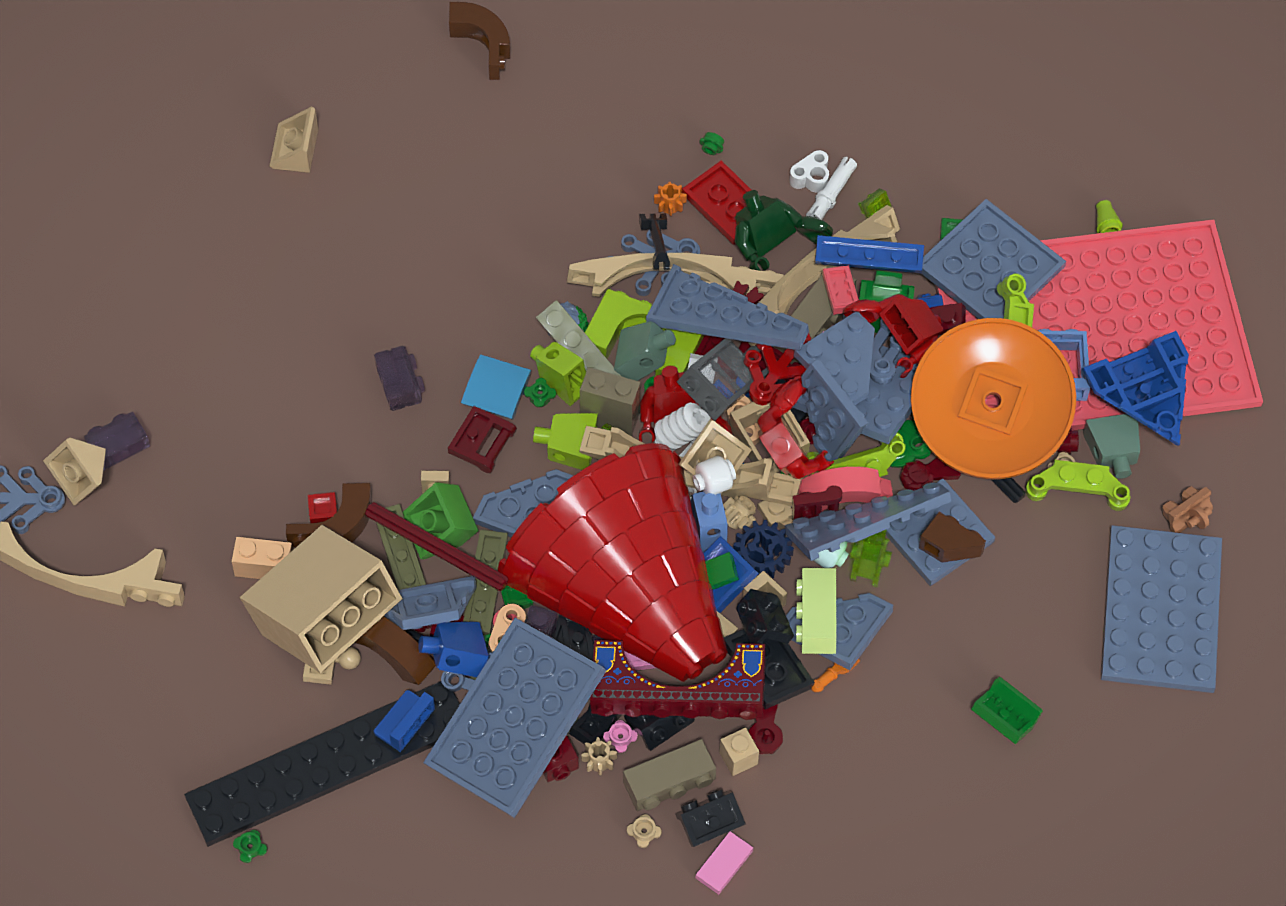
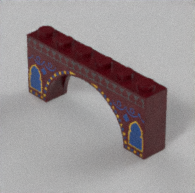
(731, 693)

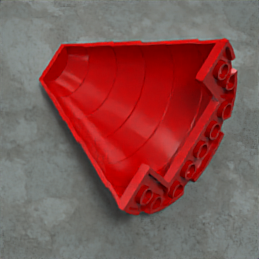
(624, 560)

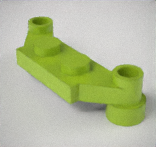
(1016, 303)
(876, 458)
(1082, 479)

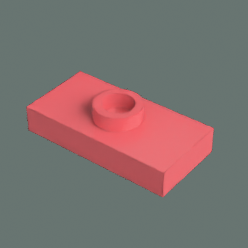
(839, 287)

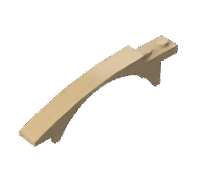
(877, 227)
(607, 271)
(752, 479)
(137, 581)

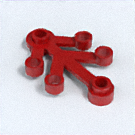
(776, 369)

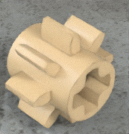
(739, 512)
(599, 748)

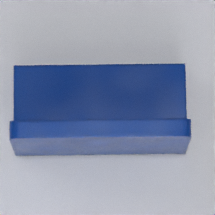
(405, 719)

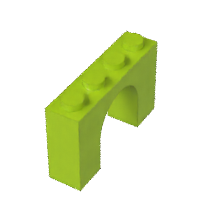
(621, 311)

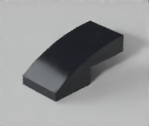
(592, 726)

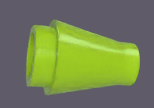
(1107, 218)

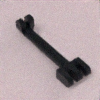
(655, 225)

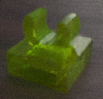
(874, 202)

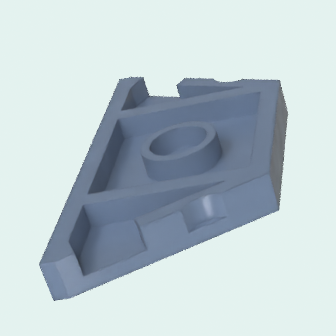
(432, 603)

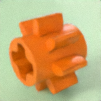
(670, 198)

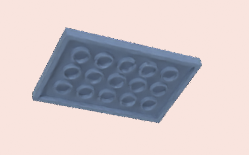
(1162, 609)
(515, 717)

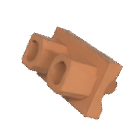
(1192, 512)

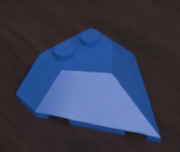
(1146, 384)

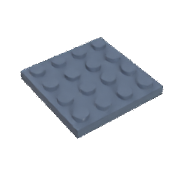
(983, 253)
(886, 404)

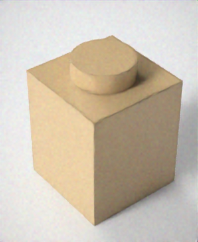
(739, 751)

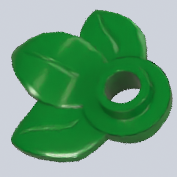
(910, 439)

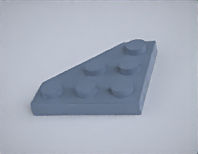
(845, 352)
(832, 412)
(512, 506)
(856, 626)

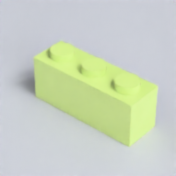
(817, 611)

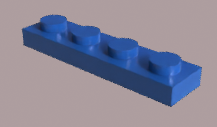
(869, 254)

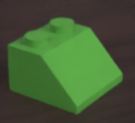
(443, 514)

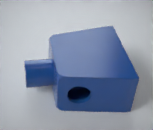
(457, 647)

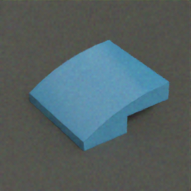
(496, 386)

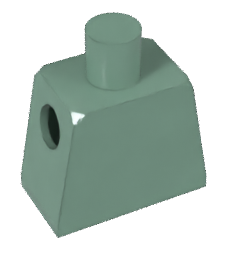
(642, 350)
(1114, 442)

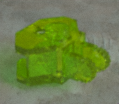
(870, 557)

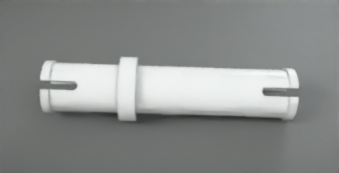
(826, 198)

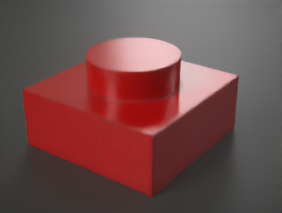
(322, 507)

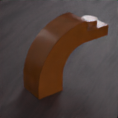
(481, 24)
(348, 520)
(398, 650)

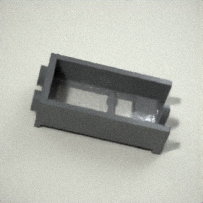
(719, 378)

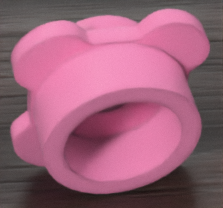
(620, 728)

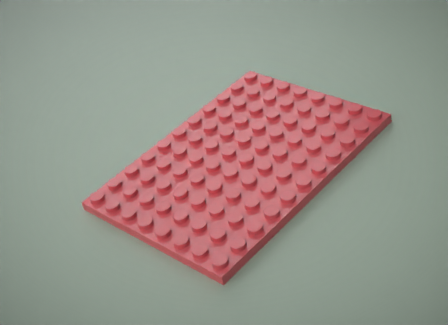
(1139, 288)

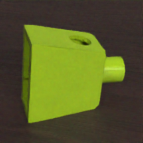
(561, 370)
(566, 438)

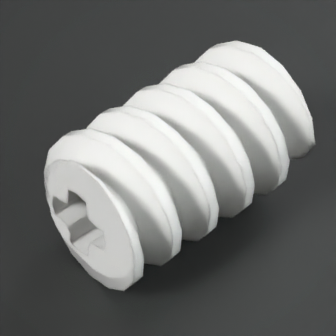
(681, 426)

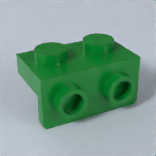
(1007, 710)

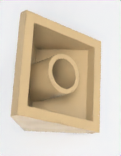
(295, 142)
(714, 442)
(77, 468)

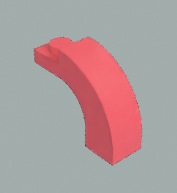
(857, 484)

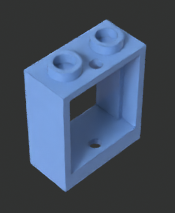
(1073, 340)

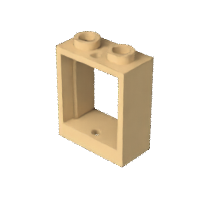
(749, 415)

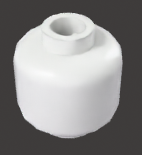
(714, 475)

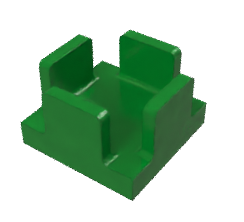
(884, 286)

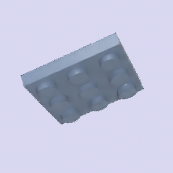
(907, 536)

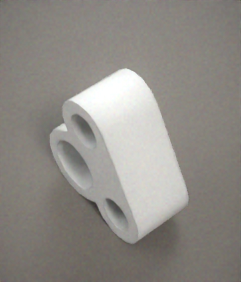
(810, 166)

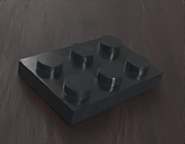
(783, 670)

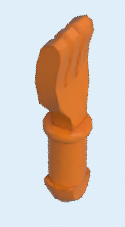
(830, 675)

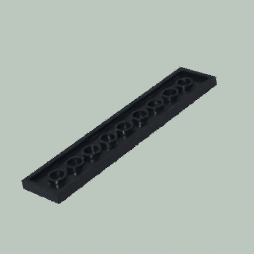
(309, 770)

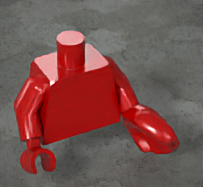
(909, 322)
(664, 399)
(780, 440)

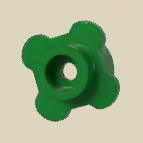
(543, 399)
(244, 840)

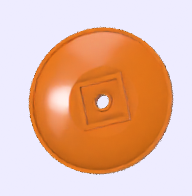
(1002, 361)

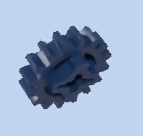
(771, 541)

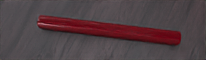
(436, 546)

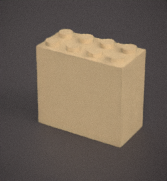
(321, 598)

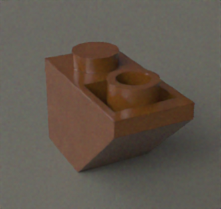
(950, 541)

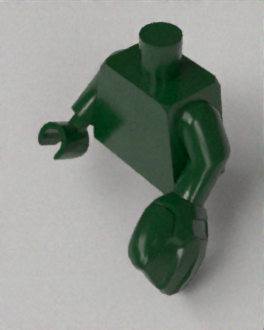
(769, 222)

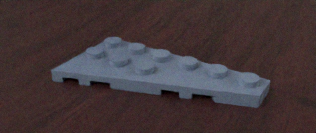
(716, 311)
(863, 520)

